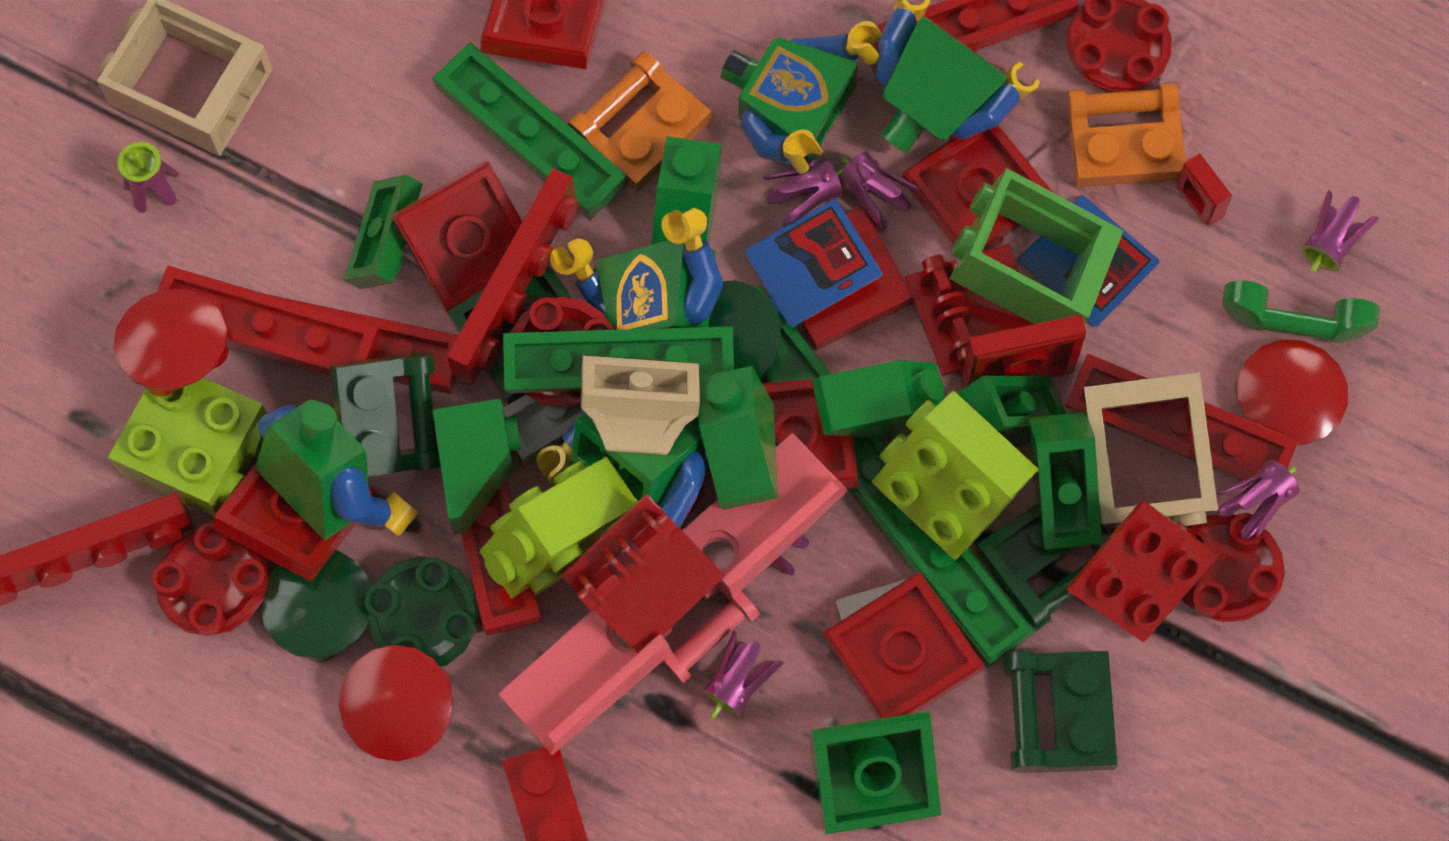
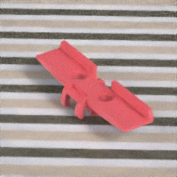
(592, 671)

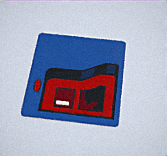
(813, 263)
(1127, 269)

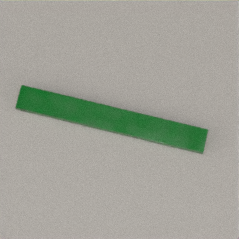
(962, 585)

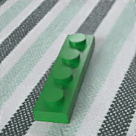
(528, 128)
(555, 358)

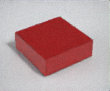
(1203, 190)

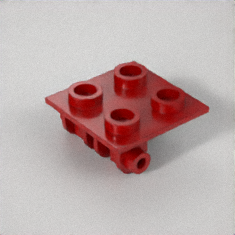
(956, 313)
(1142, 571)
(642, 574)

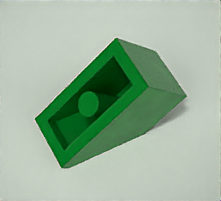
(687, 181)
(876, 398)
(1011, 400)
(738, 437)
(474, 456)
(1066, 480)

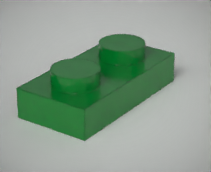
(379, 244)

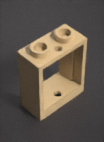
(227, 102)
(1148, 391)

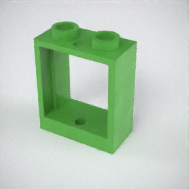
(1050, 217)

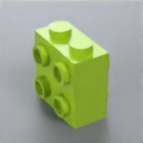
(191, 443)
(952, 473)
(555, 526)

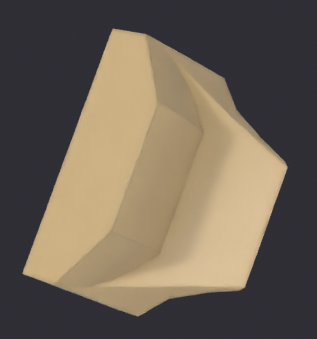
(639, 402)

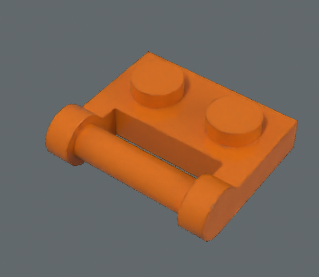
(640, 142)
(1126, 151)

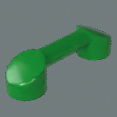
(1248, 306)

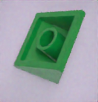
(876, 772)

